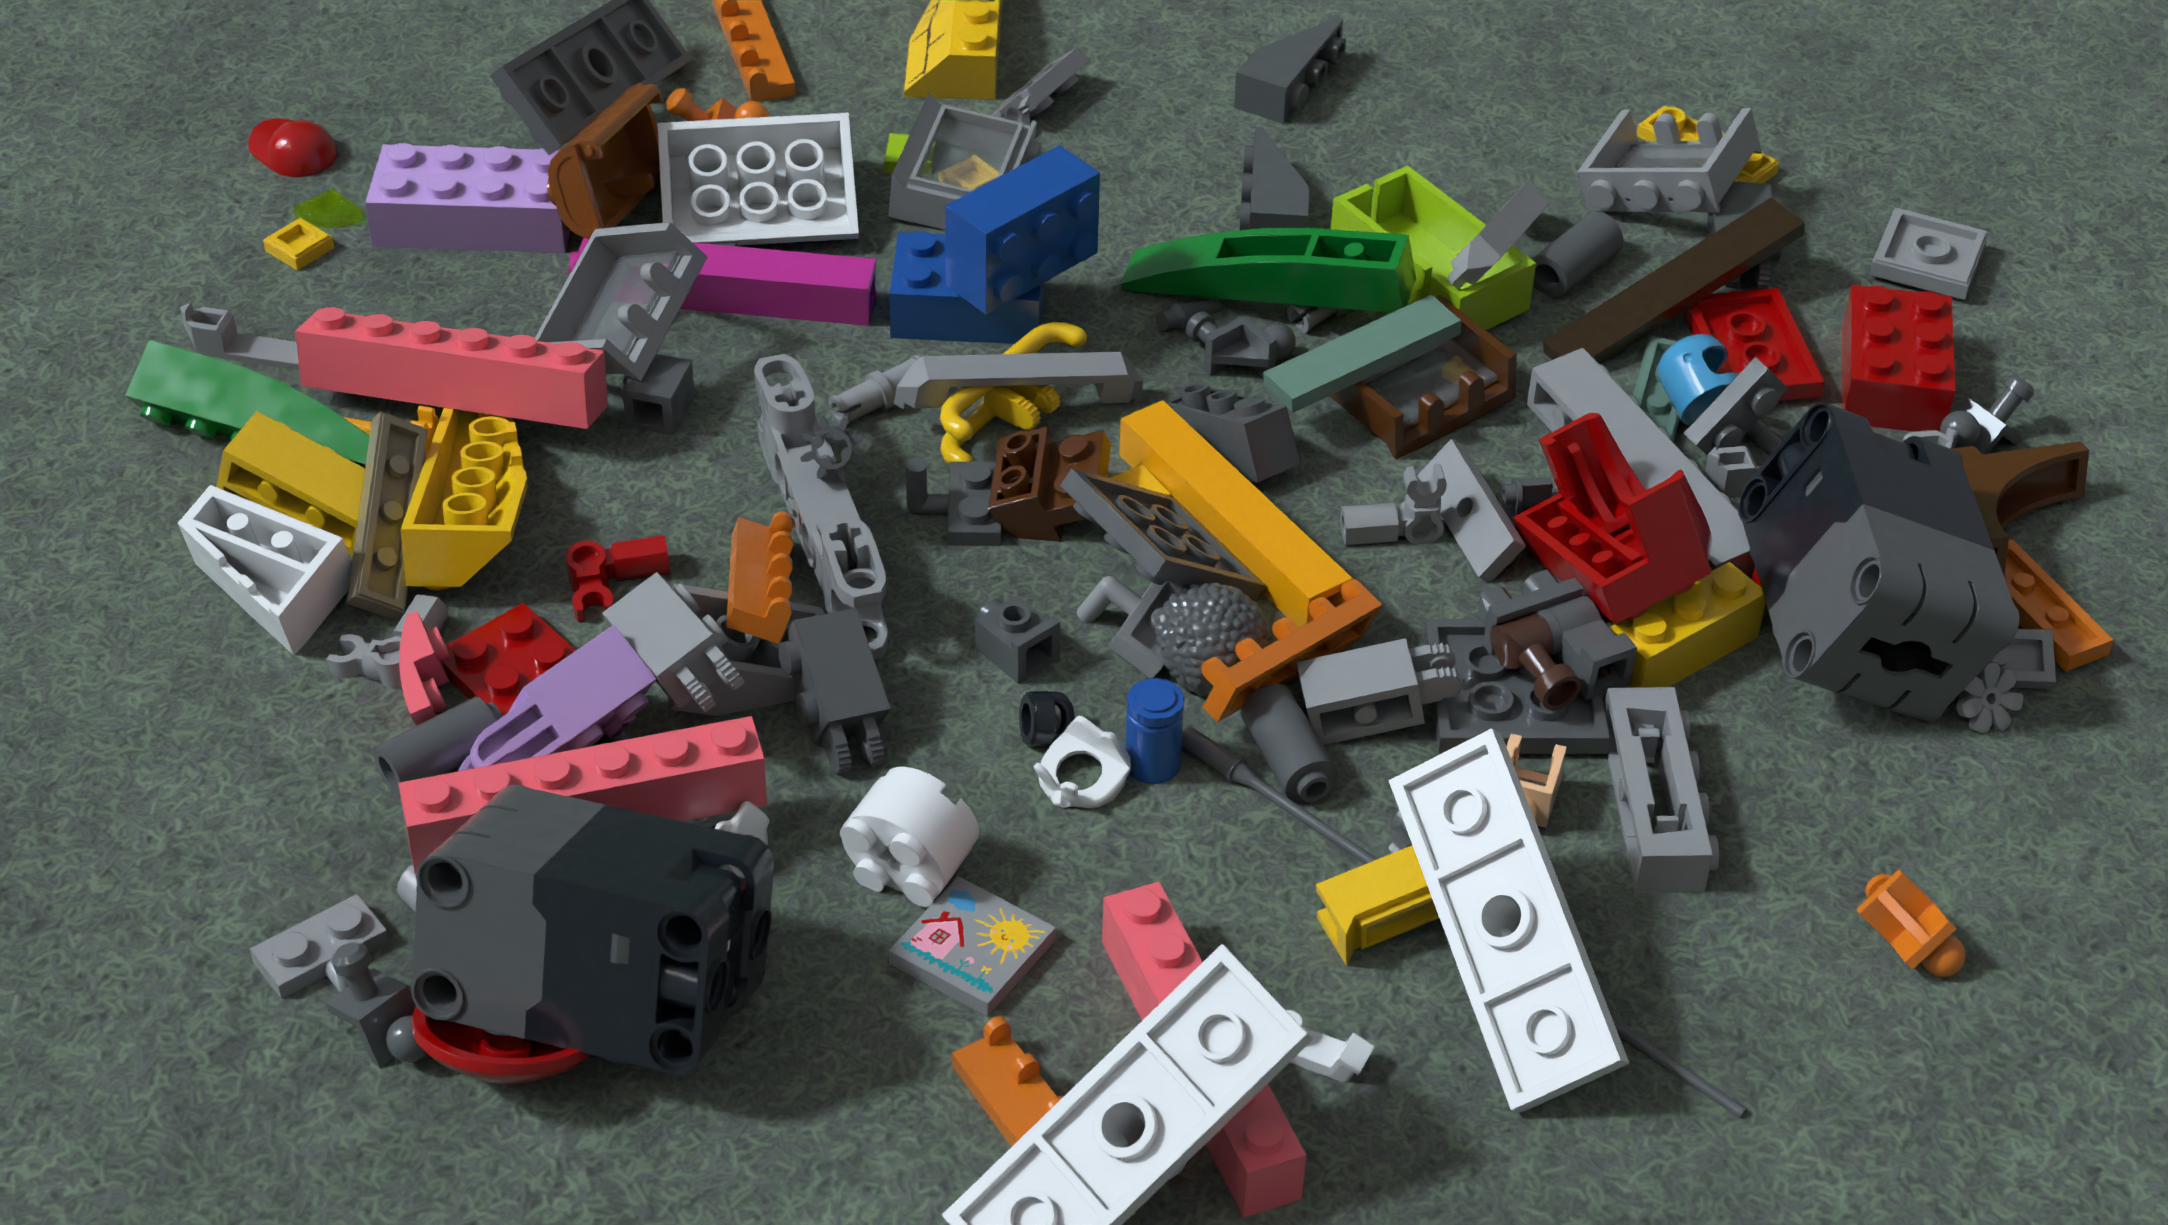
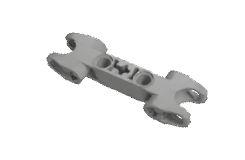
(821, 509)

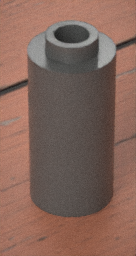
(1577, 254)
(1289, 743)
(434, 745)

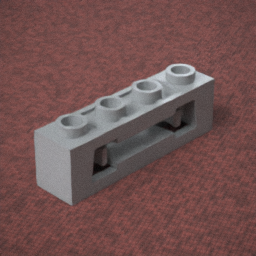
(1680, 849)

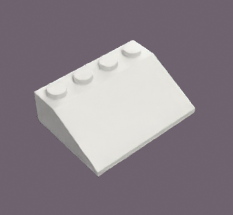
(759, 179)

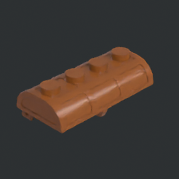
(608, 164)

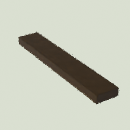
(1679, 283)

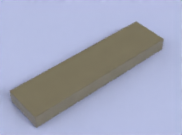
(389, 482)

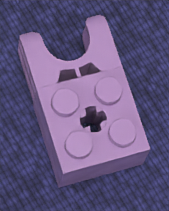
(569, 704)

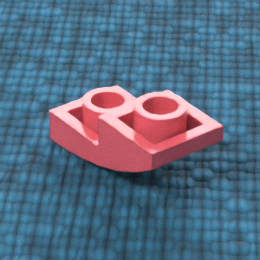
(422, 668)

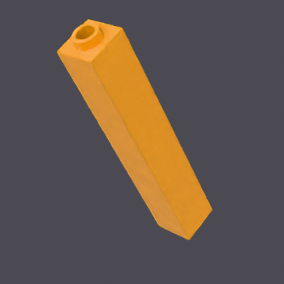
(1232, 510)

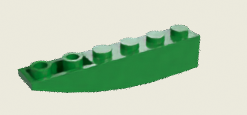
(1281, 267)
(223, 396)

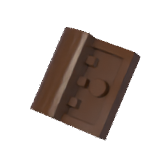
(1029, 476)

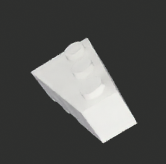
(268, 563)

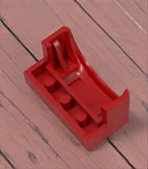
(1583, 525)

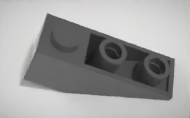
(1284, 72)
(1272, 187)
(1243, 429)

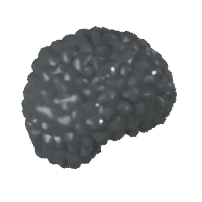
(1206, 624)

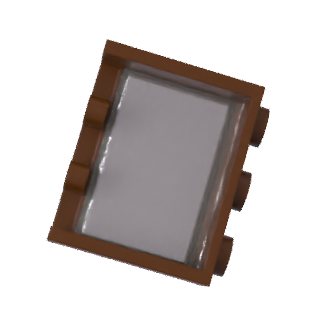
(1435, 389)

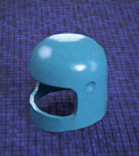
(1690, 374)

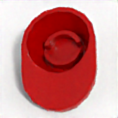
(292, 146)

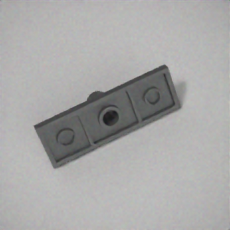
(587, 68)

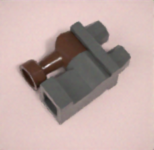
(1560, 624)

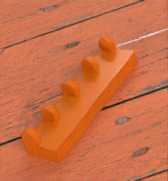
(755, 49)
(760, 577)
(1276, 664)
(1005, 1080)

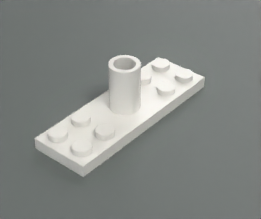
(1508, 922)
(1142, 1106)

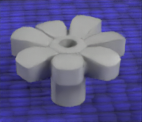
(1989, 698)

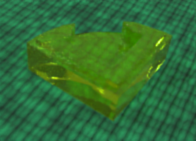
(329, 207)

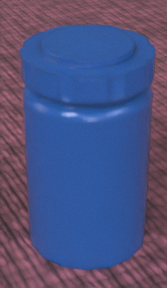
(1154, 730)

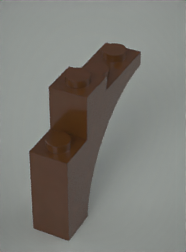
(2022, 481)

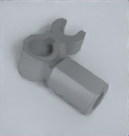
(1416, 517)
(381, 658)

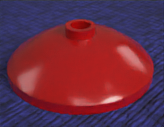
(488, 1055)

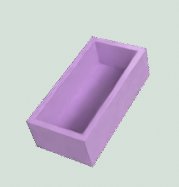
(464, 199)

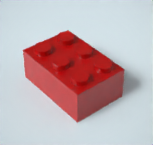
(1898, 358)

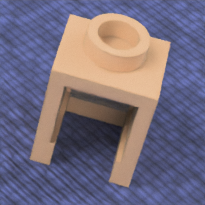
(1539, 787)

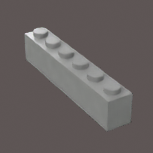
(1579, 386)

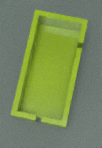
(1437, 234)

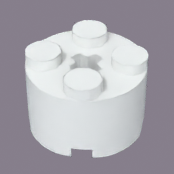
(908, 835)

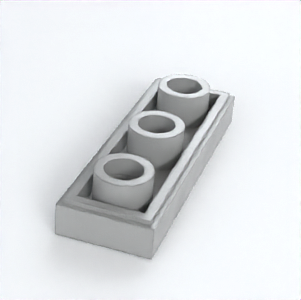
(1474, 513)

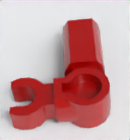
(592, 565)

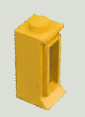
(1375, 902)

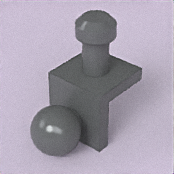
(1240, 343)
(1984, 427)
(376, 1006)

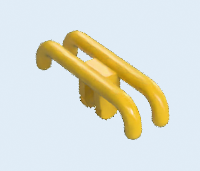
(1011, 403)

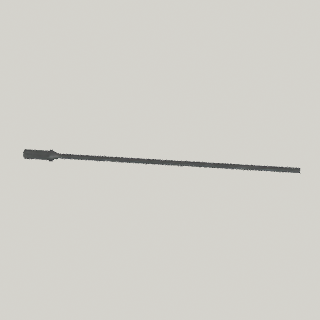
(1237, 771)

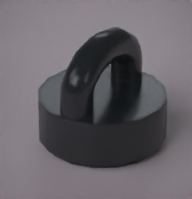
(1038, 717)

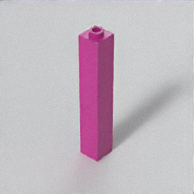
(781, 284)

